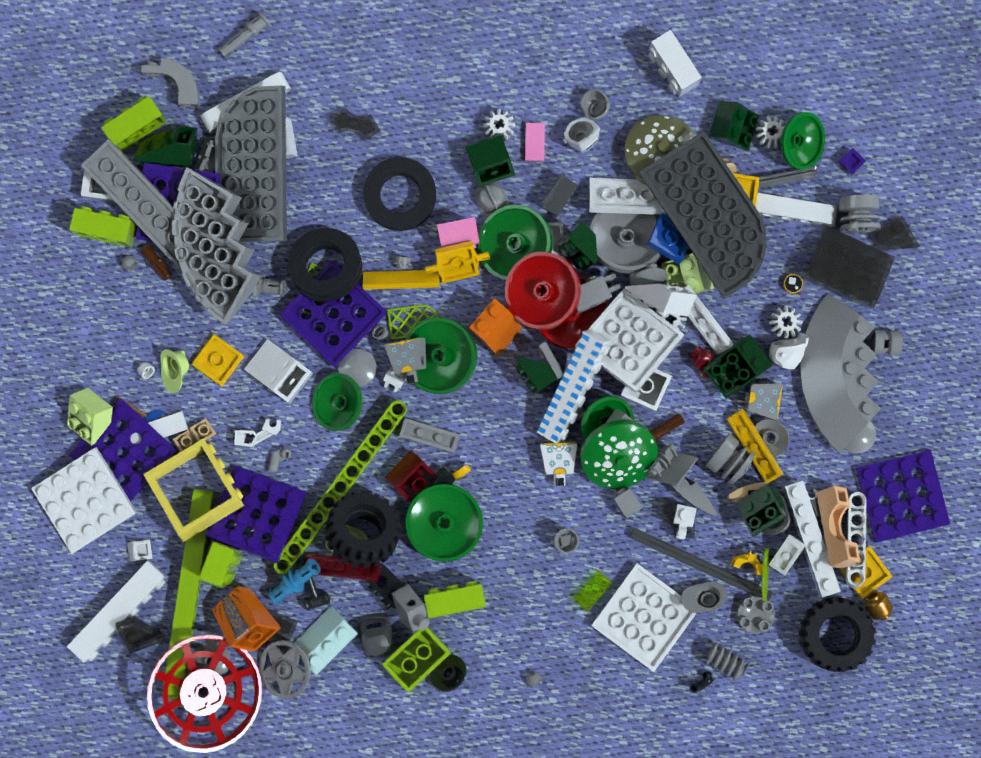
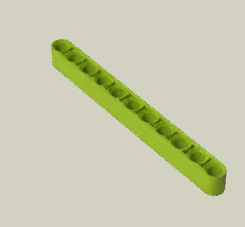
(342, 477)
(188, 586)

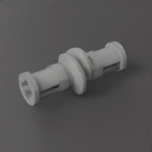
(269, 286)

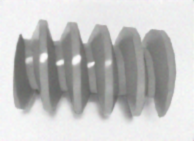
(726, 662)

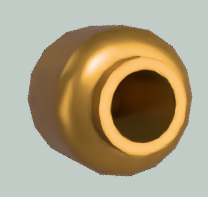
(878, 605)

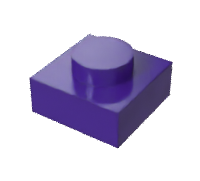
(852, 161)

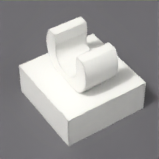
(394, 379)

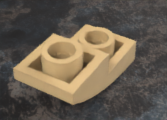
(194, 434)
(742, 492)

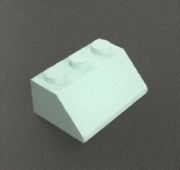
(326, 639)

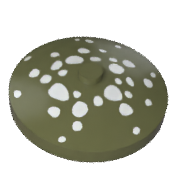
(652, 140)

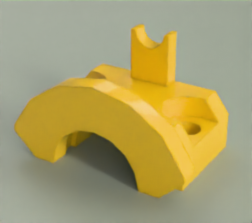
(751, 559)

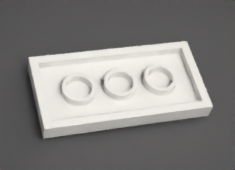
(622, 196)

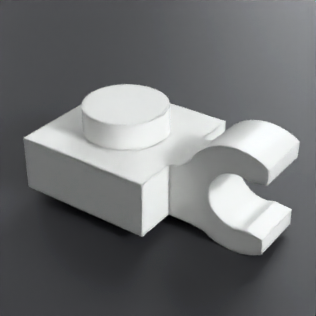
(684, 518)

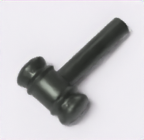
(315, 600)

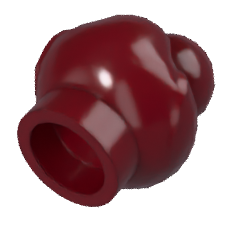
(700, 358)

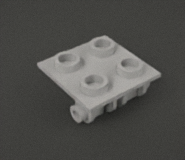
(671, 466)

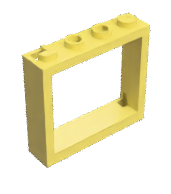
(210, 517)

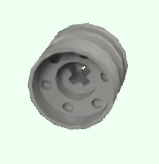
(859, 214)
(730, 459)

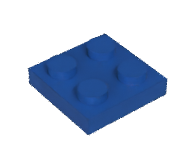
(667, 240)

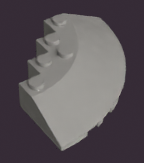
(211, 247)
(835, 372)

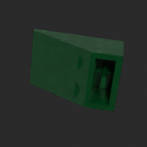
(169, 147)
(737, 366)

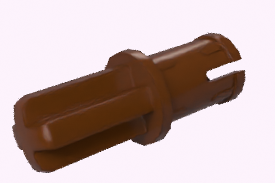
(156, 263)
(667, 426)

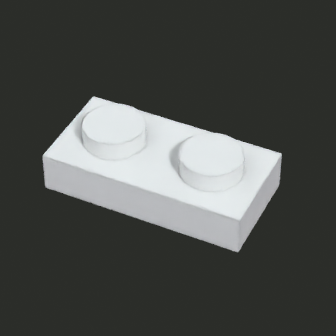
(787, 555)

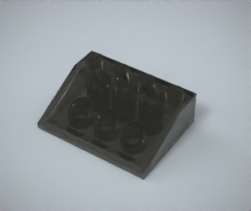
(848, 267)

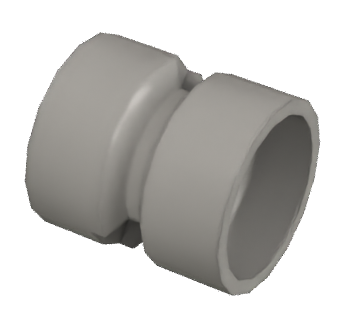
(893, 339)
(566, 540)

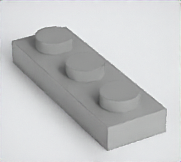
(429, 435)

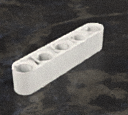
(215, 115)
(796, 210)
(860, 531)

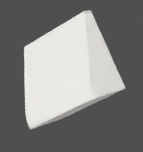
(139, 550)

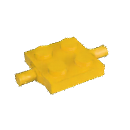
(457, 262)

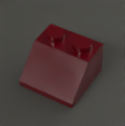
(410, 476)

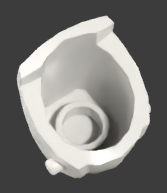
(589, 132)
(788, 352)

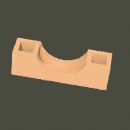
(832, 506)

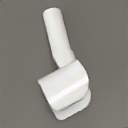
(813, 503)

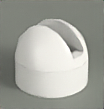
(145, 374)

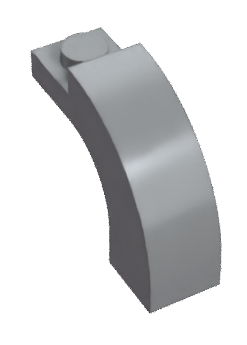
(188, 90)

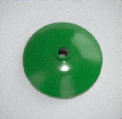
(803, 140)
(329, 401)
(603, 409)

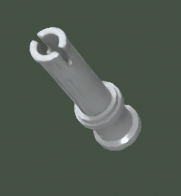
(251, 29)

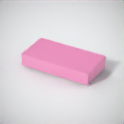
(534, 142)

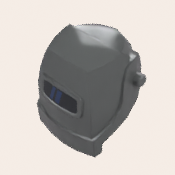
(375, 634)

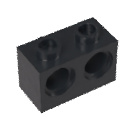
(392, 583)

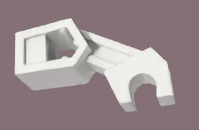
(267, 431)

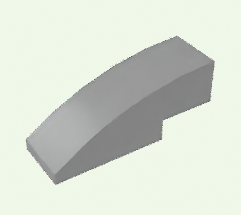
(695, 496)

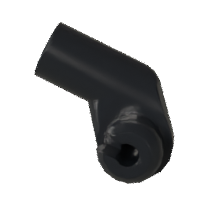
(703, 683)

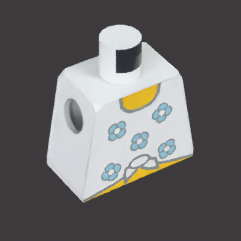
(558, 460)

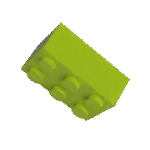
(134, 123)
(103, 226)
(220, 565)
(454, 599)
(416, 658)

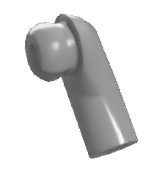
(278, 456)

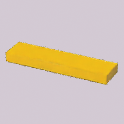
(400, 279)
(751, 438)

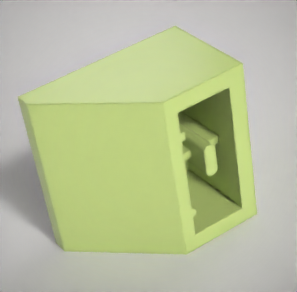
(687, 272)
(88, 415)

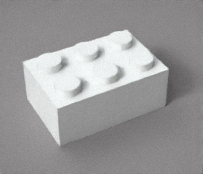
(674, 64)

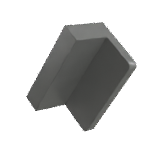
(559, 195)

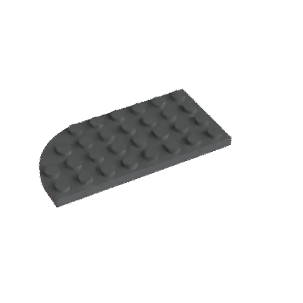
(253, 161)
(710, 212)

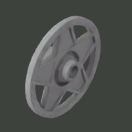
(284, 669)

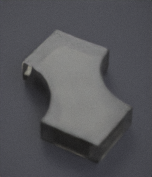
(347, 122)
(666, 511)

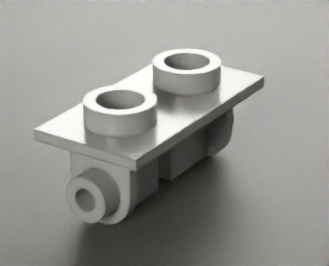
(206, 158)

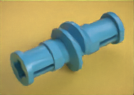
(294, 581)

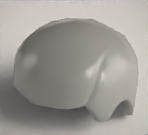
(595, 104)

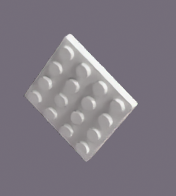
(637, 340)
(84, 500)
(644, 617)

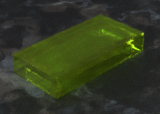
(592, 590)

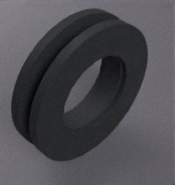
(400, 167)
(325, 289)

